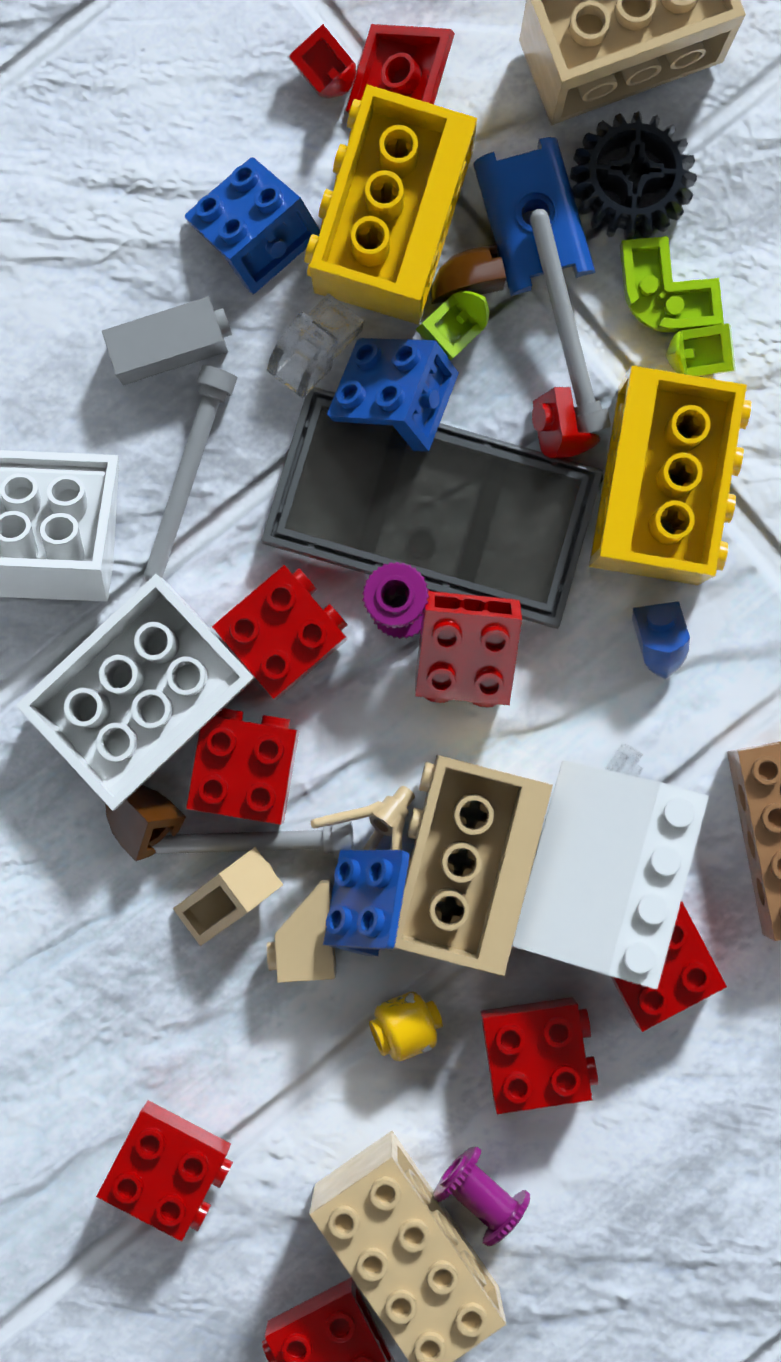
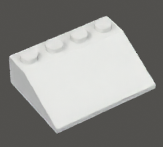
(57, 524)
(135, 691)
(610, 872)

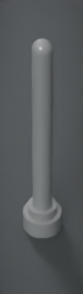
(214, 387)
(588, 412)
(330, 839)

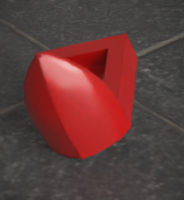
(324, 64)
(557, 425)

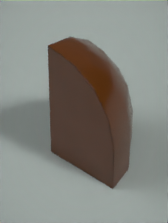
(471, 270)
(144, 821)

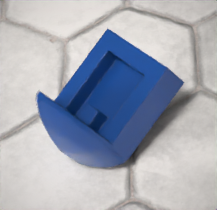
(662, 637)

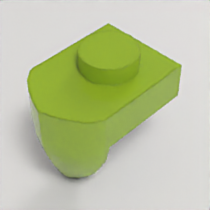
(456, 322)
(702, 351)

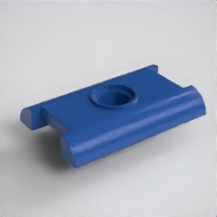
(528, 184)

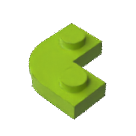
(659, 300)

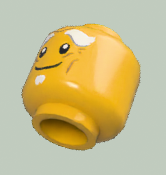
(405, 1026)

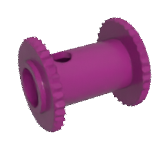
(387, 584)
(482, 1196)

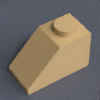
(228, 896)
(298, 943)

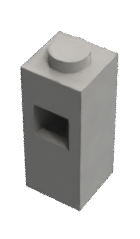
(167, 340)

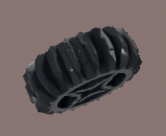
(669, 174)

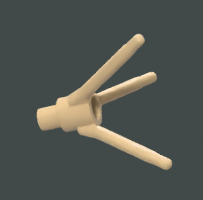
(385, 816)

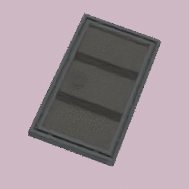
(464, 514)

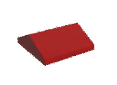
(403, 61)

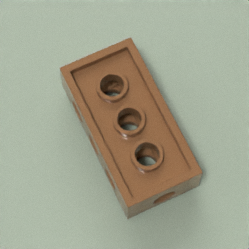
(758, 799)

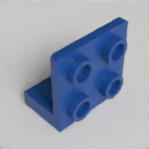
(254, 223)
(396, 385)
(366, 900)

